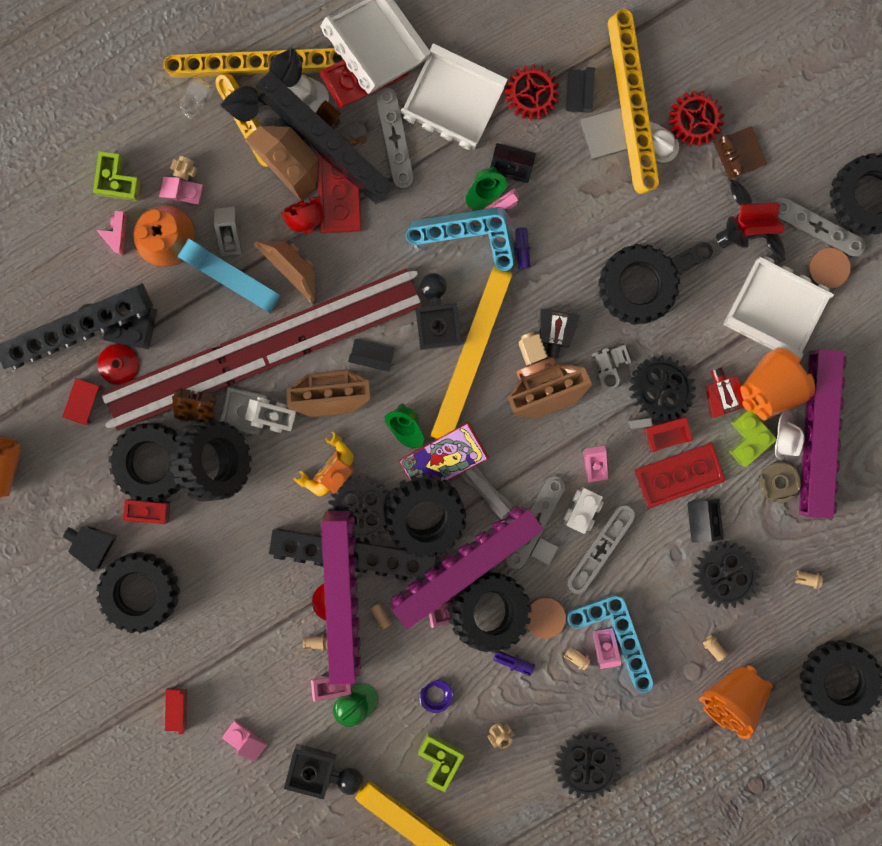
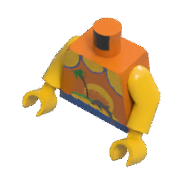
(333, 471)

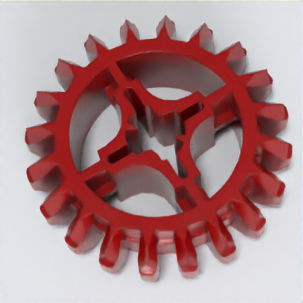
(523, 95)
(703, 121)

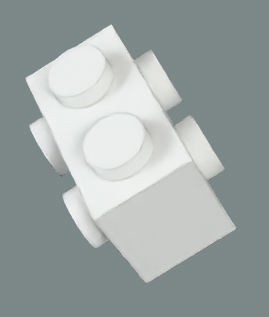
(276, 417)
(583, 510)

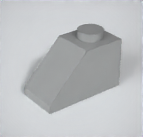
(227, 231)

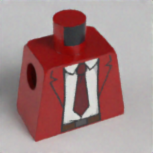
(724, 394)

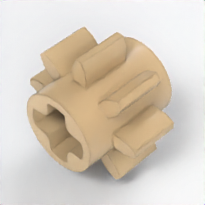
(183, 168)
(500, 735)

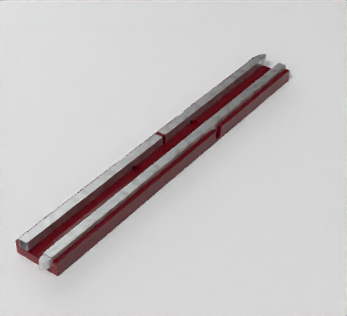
(264, 348)

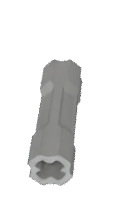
(496, 501)

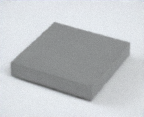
(604, 133)
(236, 407)

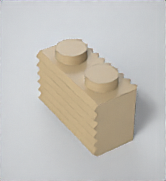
(532, 348)

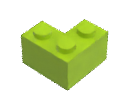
(110, 181)
(755, 438)
(445, 759)

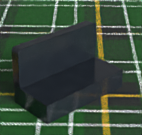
(580, 90)
(513, 162)
(371, 355)
(705, 520)

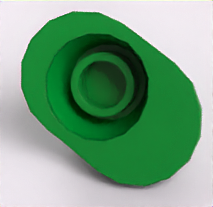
(486, 188)
(405, 427)
(354, 708)

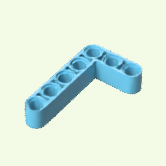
(468, 229)
(229, 276)
(621, 634)

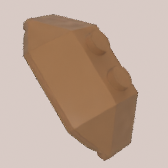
(287, 157)
(291, 265)
(549, 390)
(328, 393)

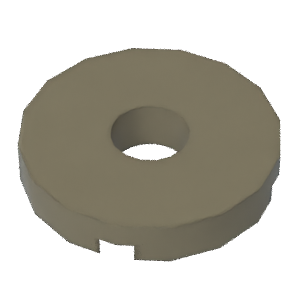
(768, 478)

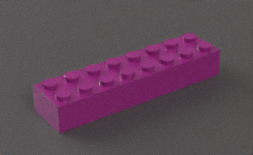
(822, 435)
(465, 566)
(340, 596)

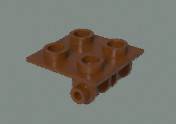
(740, 152)
(191, 409)

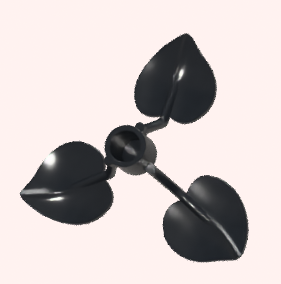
(244, 100)
(734, 232)

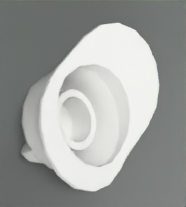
(310, 92)
(664, 143)
(789, 437)

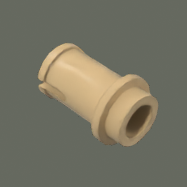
(809, 579)
(381, 616)
(315, 643)
(714, 647)
(577, 658)

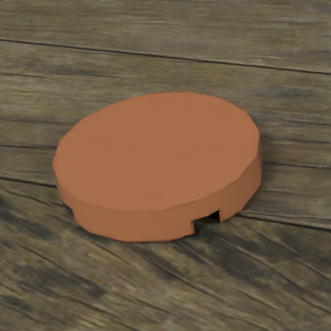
(829, 267)
(535, 367)
(546, 618)

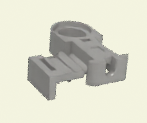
(609, 360)

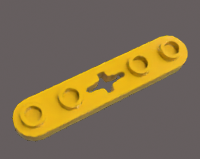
(225, 85)

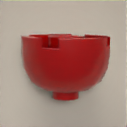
(303, 215)

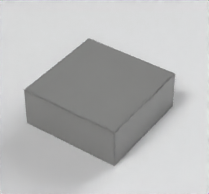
(640, 423)
(544, 550)

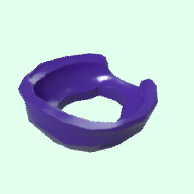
(436, 707)

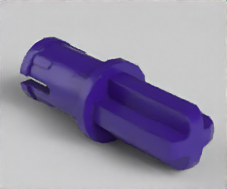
(522, 248)
(514, 663)

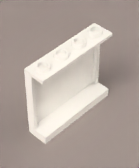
(375, 42)
(454, 97)
(777, 307)

